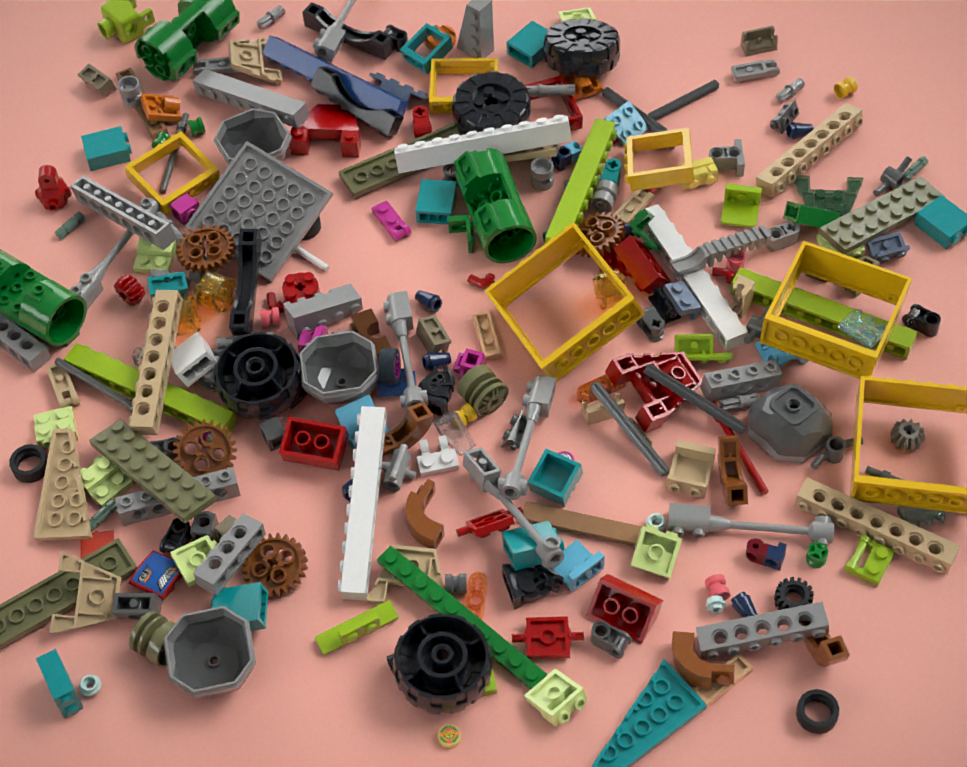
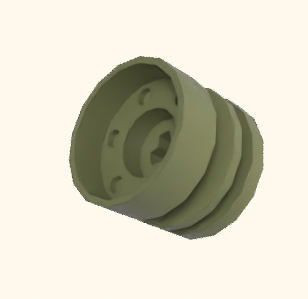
(482, 390)
(149, 636)

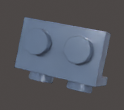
(887, 246)
(682, 299)

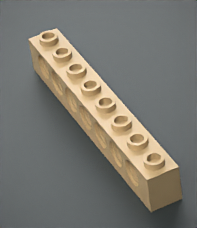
(809, 150)
(150, 422)
(887, 524)

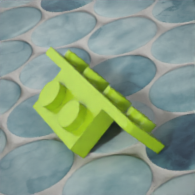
(699, 348)
(356, 627)

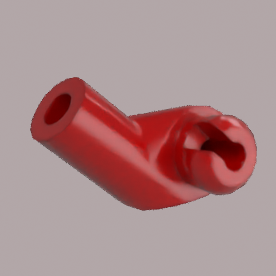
(724, 272)
(481, 282)
(271, 302)

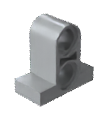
(729, 157)

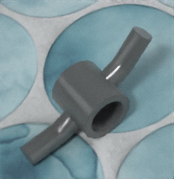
(892, 177)
(754, 327)
(833, 451)

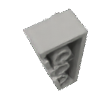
(477, 29)
(322, 309)

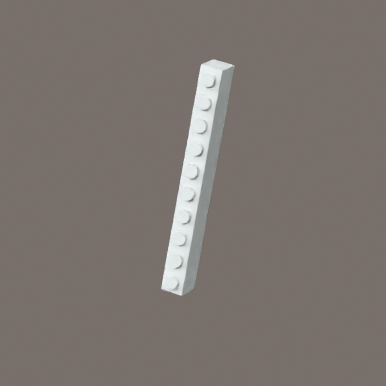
(504, 139)
(714, 308)
(363, 505)

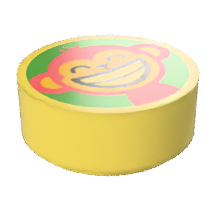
(449, 736)

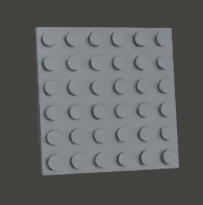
(263, 196)

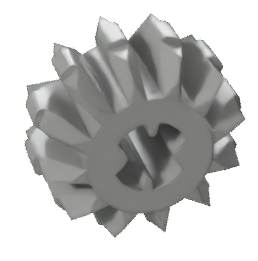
(907, 435)

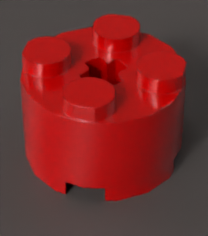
(299, 286)

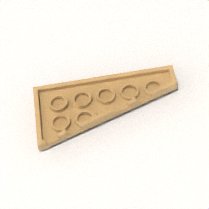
(62, 500)

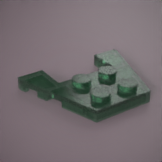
(833, 200)

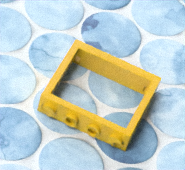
(443, 105)
(664, 176)
(192, 188)

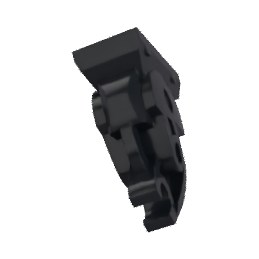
(439, 389)
(529, 583)

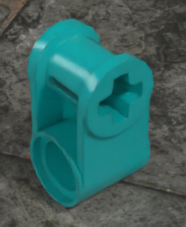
(612, 171)

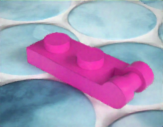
(391, 220)

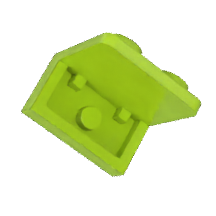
(741, 205)

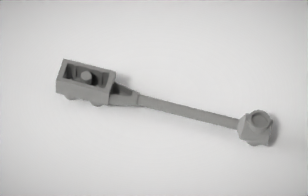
(332, 37)
(90, 283)
(401, 320)
(537, 405)
(487, 475)
(699, 521)

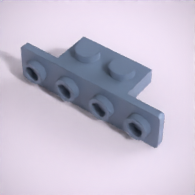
(404, 92)

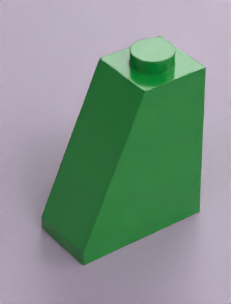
(808, 214)

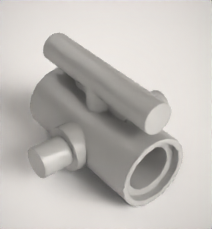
(397, 469)

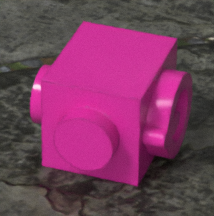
(184, 208)

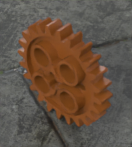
(602, 232)
(192, 249)
(220, 442)
(291, 570)

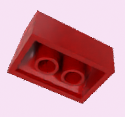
(641, 265)
(624, 607)

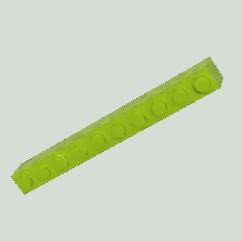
(584, 177)
(823, 312)
(122, 379)

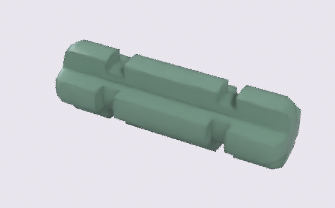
(915, 168)
(70, 225)
(102, 514)

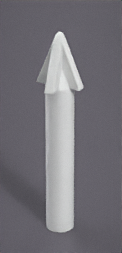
(311, 258)

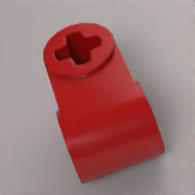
(421, 121)

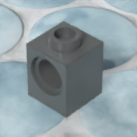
(272, 432)
(202, 519)

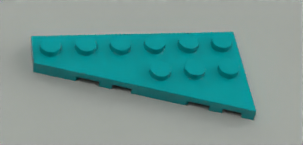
(654, 716)

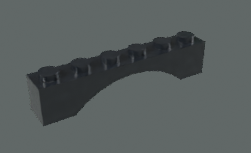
(375, 43)
(330, 84)
(244, 305)

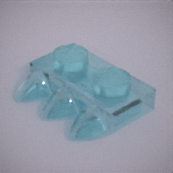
(862, 329)
(916, 515)

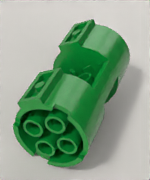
(171, 46)
(495, 205)
(39, 302)

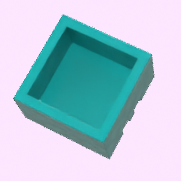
(555, 477)

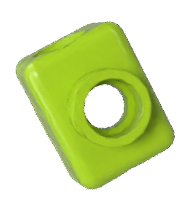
(123, 21)

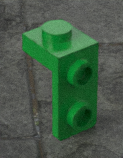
(640, 220)
(461, 224)

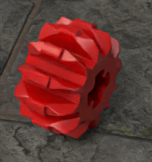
(129, 289)

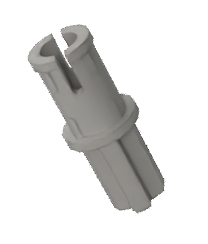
(270, 17)
(790, 90)
(738, 402)

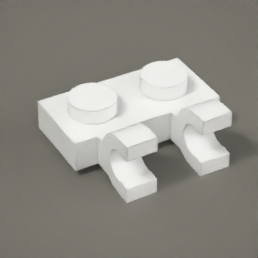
(437, 462)

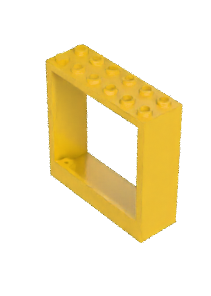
(537, 267)
(819, 346)
(904, 492)

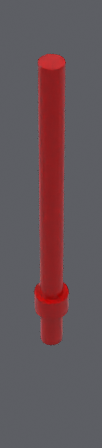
(746, 460)

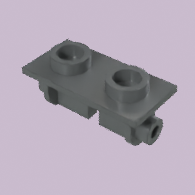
(786, 116)
(512, 437)

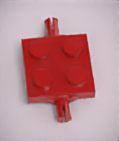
(484, 525)
(547, 637)

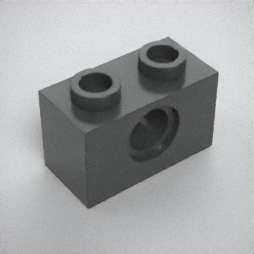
(135, 605)

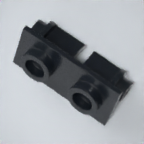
(663, 305)

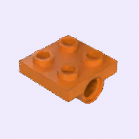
(583, 85)
(161, 107)

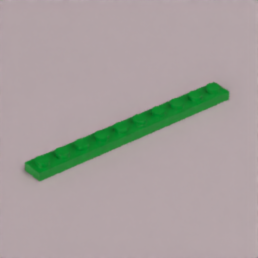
(445, 603)

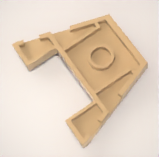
(248, 58)
(423, 558)
(93, 598)

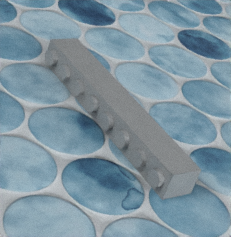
(248, 96)

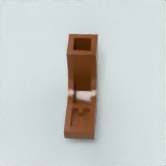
(410, 430)
(730, 471)
(423, 529)
(825, 649)
(693, 668)

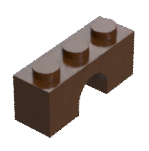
(367, 325)

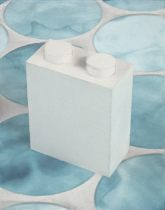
(193, 359)

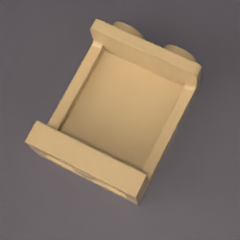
(691, 469)

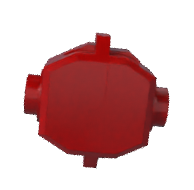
(52, 189)

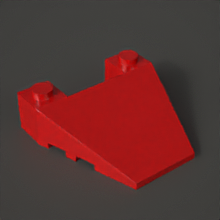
(327, 122)
(658, 399)

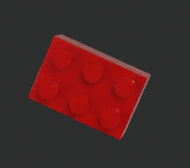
(314, 443)

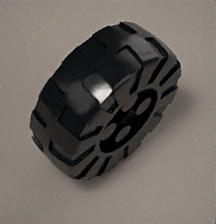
(582, 47)
(490, 102)
(258, 375)
(448, 661)

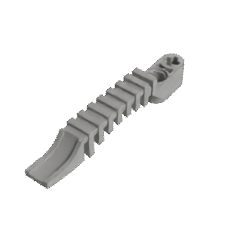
(774, 238)

